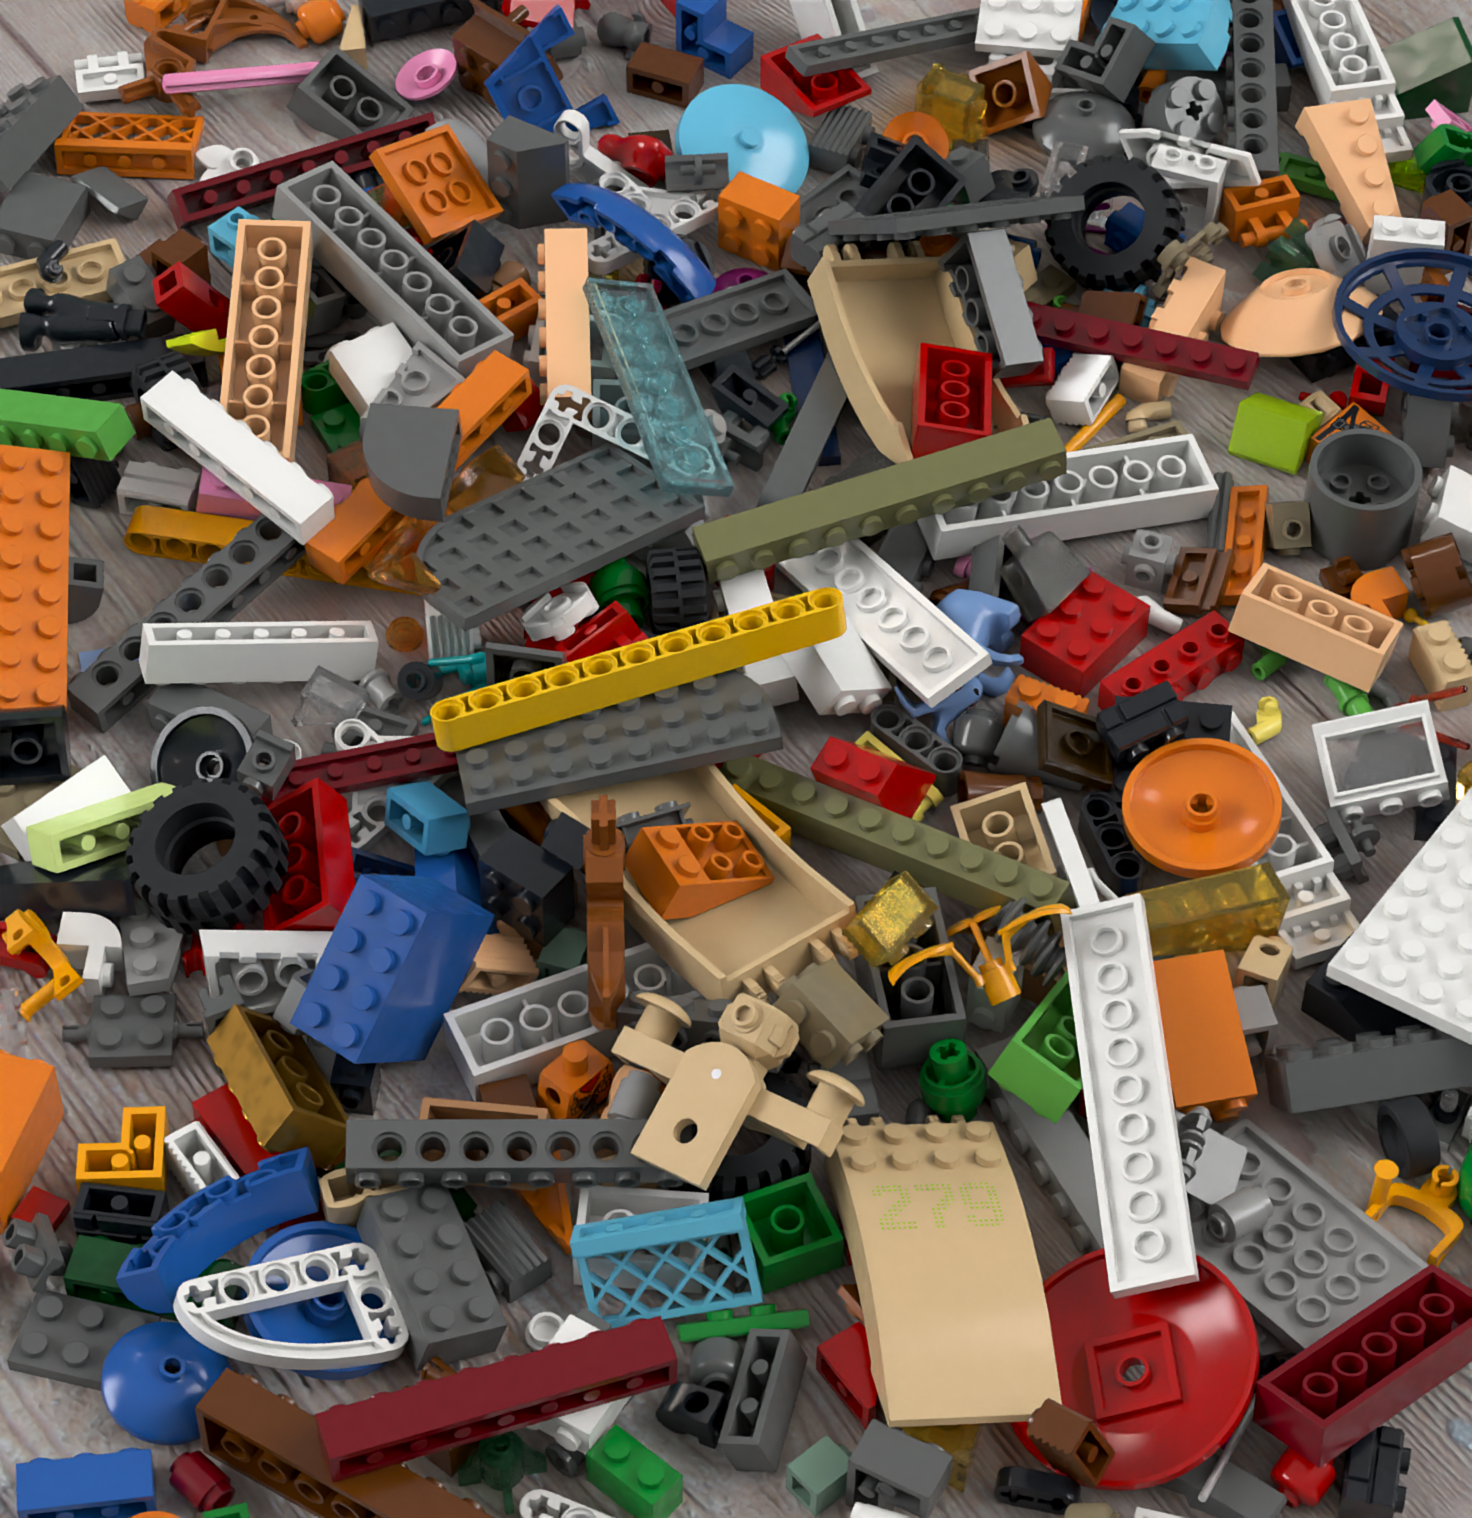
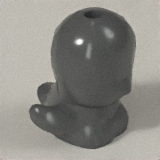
(622, 31)

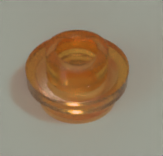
(404, 634)

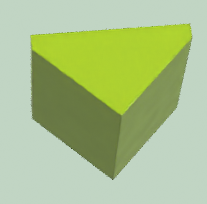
(1273, 432)

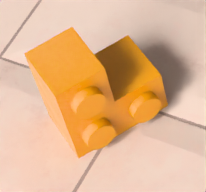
(136, 1160)

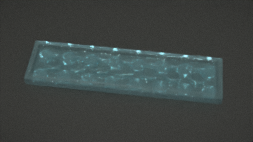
(658, 388)

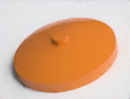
(1201, 807)

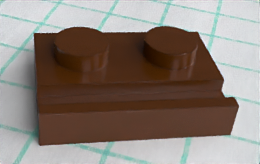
(1199, 580)

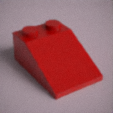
(809, 94)

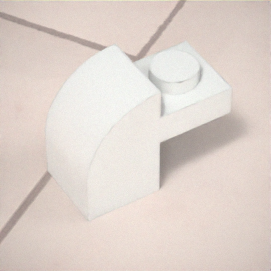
(92, 945)

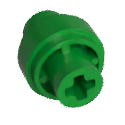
(625, 585)
(953, 1080)

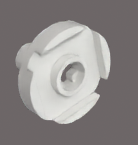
(559, 614)

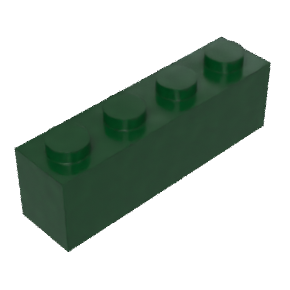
(96, 1264)

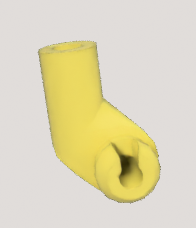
(1268, 720)

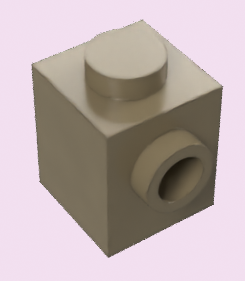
(1281, 515)

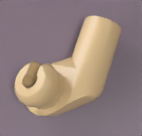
(1145, 412)

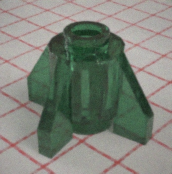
(1287, 253)
(502, 1465)

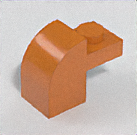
(1382, 592)

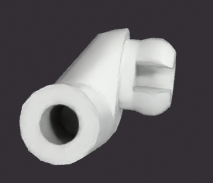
(1161, 618)

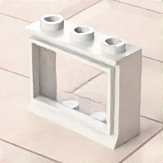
(1381, 761)

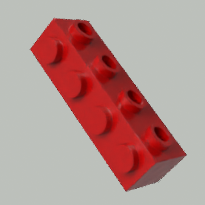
(1185, 660)

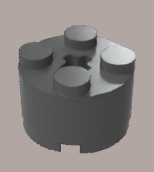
(1186, 109)

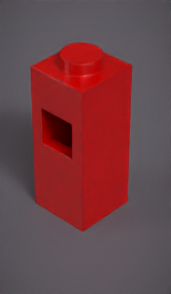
(191, 300)

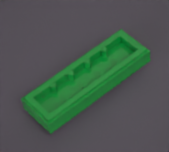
(723, 1323)

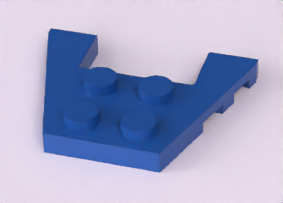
(529, 87)

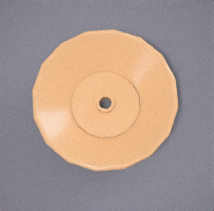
(1292, 315)

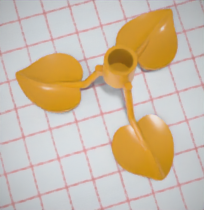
(995, 976)

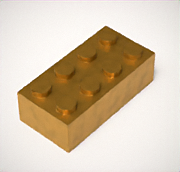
(279, 1085)

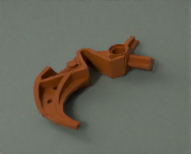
(178, 48)
(605, 913)

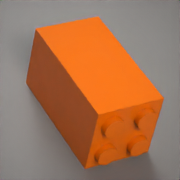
(1204, 1036)
(28, 1120)

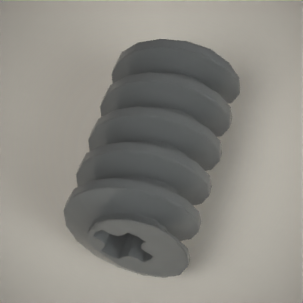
(1033, 941)

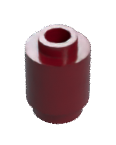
(201, 1481)

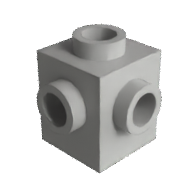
(1148, 560)

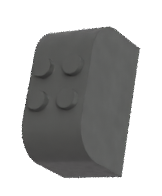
(922, 1003)

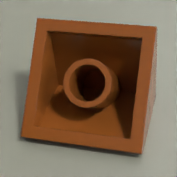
(1014, 92)

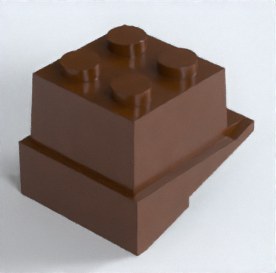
(486, 43)

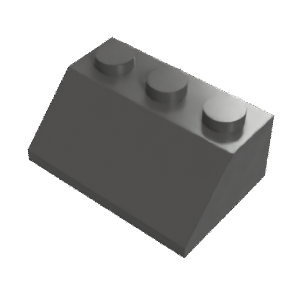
(524, 172)

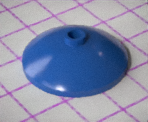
(147, 1397)

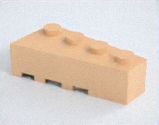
(1353, 159)
(1188, 311)

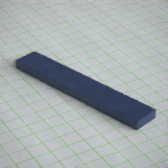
(803, 367)

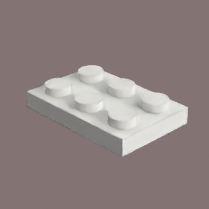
(1028, 25)

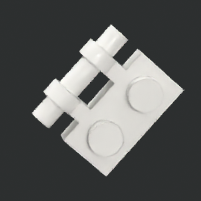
(101, 76)

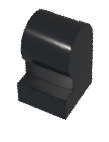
(693, 1412)

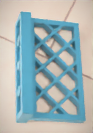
(661, 1229)

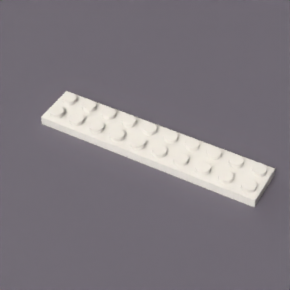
(1128, 1098)

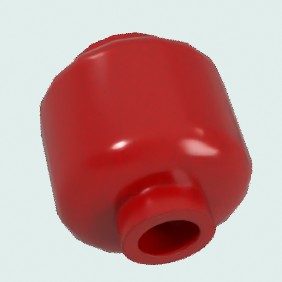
(1301, 1480)

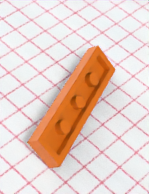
(1245, 536)

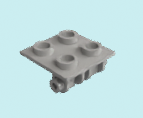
(1208, 1158)

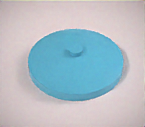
(750, 127)

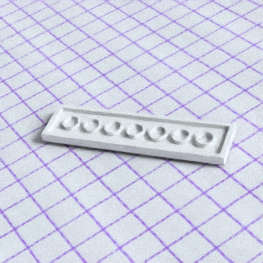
(893, 619)

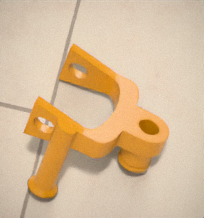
(28, 929)
(1431, 1201)

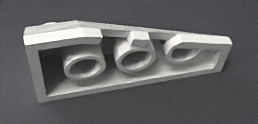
(1145, 141)

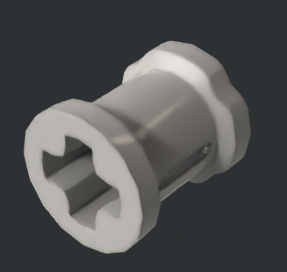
(383, 692)

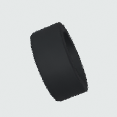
(1409, 1136)

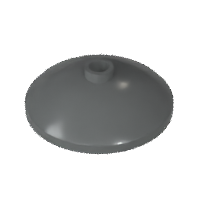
(1083, 120)

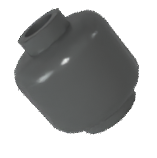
(977, 736)
(716, 1364)

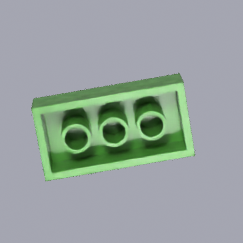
(1043, 1056)

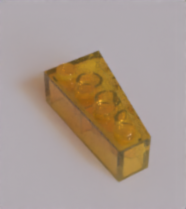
(1215, 911)

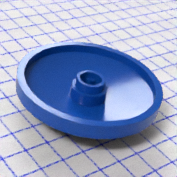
(315, 1319)

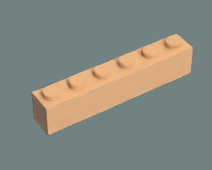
(566, 316)

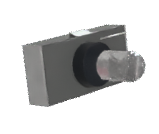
(1449, 1113)

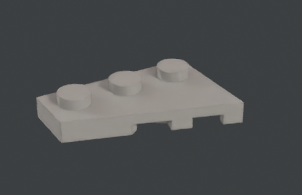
(420, 381)
(149, 951)

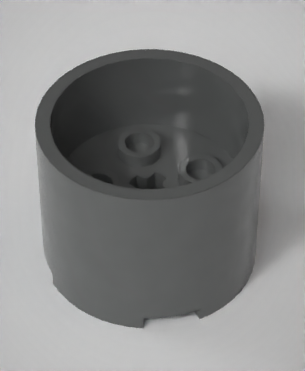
(1362, 496)

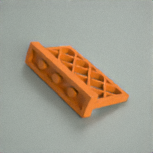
(139, 157)

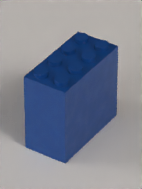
(391, 968)

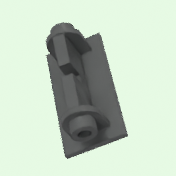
(665, 814)

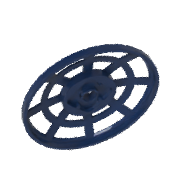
(1415, 325)

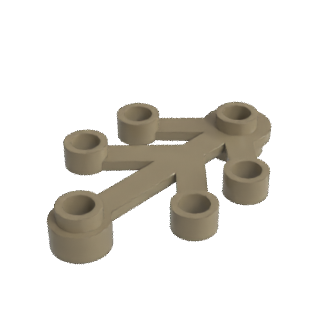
(1177, 254)

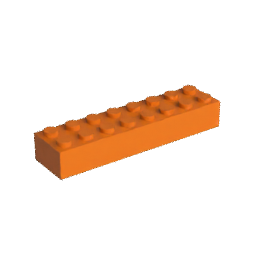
(33, 576)

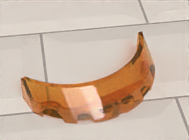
(397, 560)

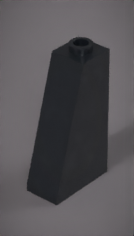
(91, 888)

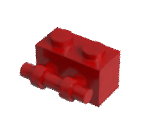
(603, 632)

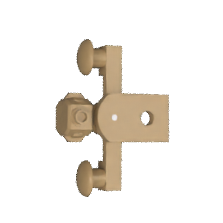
(724, 1087)

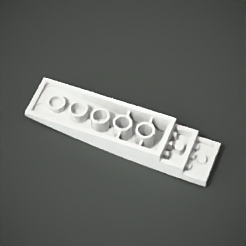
(1348, 64)
(1319, 906)

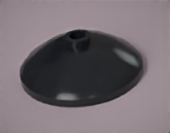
(196, 743)

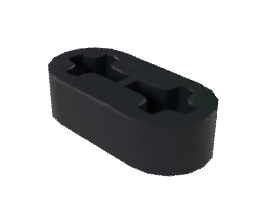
(1036, 1489)

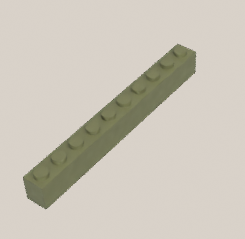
(880, 500)
(898, 842)

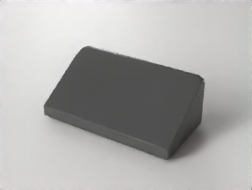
(112, 192)

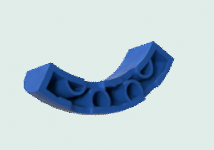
(640, 234)
(214, 1223)

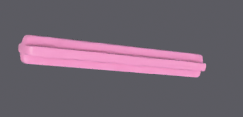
(236, 78)

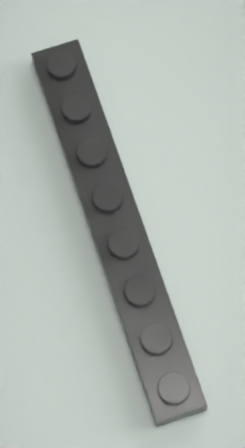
(884, 43)

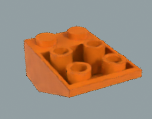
(695, 867)

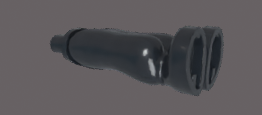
(76, 320)

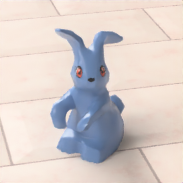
(989, 624)

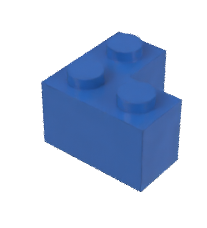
(709, 35)

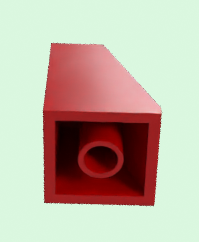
(872, 776)

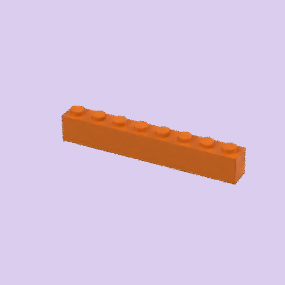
(365, 521)

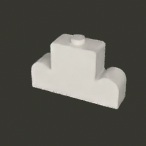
(829, 20)

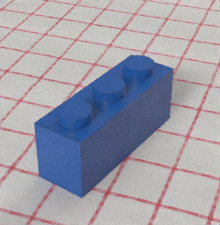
(87, 1485)

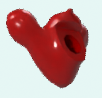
(638, 155)

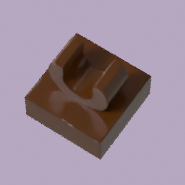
(1341, 576)

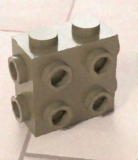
(831, 1013)

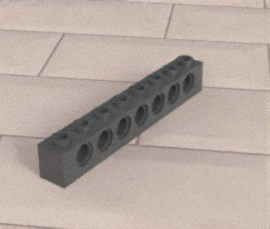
(1252, 84)
(241, 585)
(498, 1139)

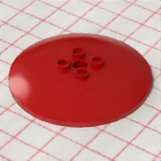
(1196, 1360)

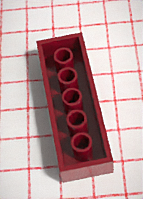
(1368, 1367)

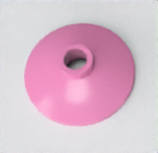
(426, 74)

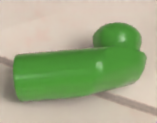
(1267, 664)

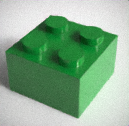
(791, 1233)

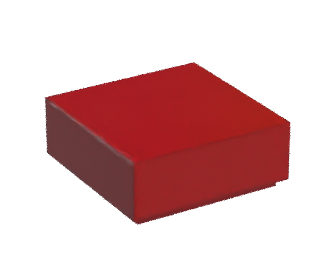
(45, 1203)

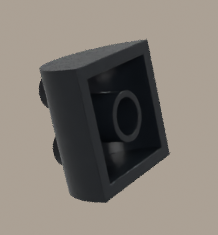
(34, 745)

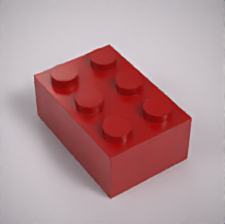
(1085, 635)

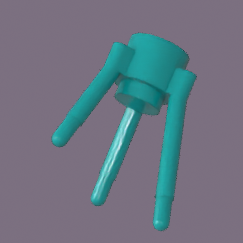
(470, 670)

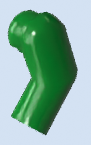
(782, 429)

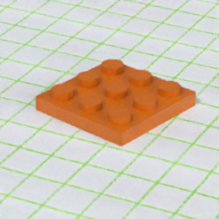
(435, 183)

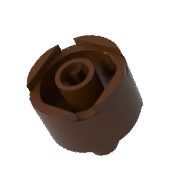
(1438, 575)

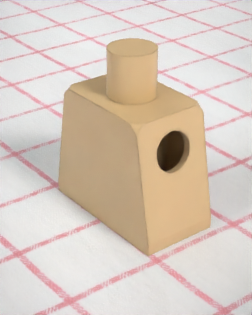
(1267, 965)

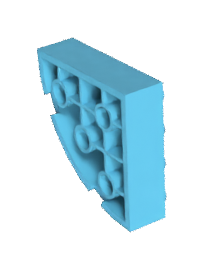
(1184, 31)

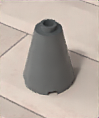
(1020, 750)

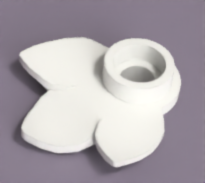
(222, 160)

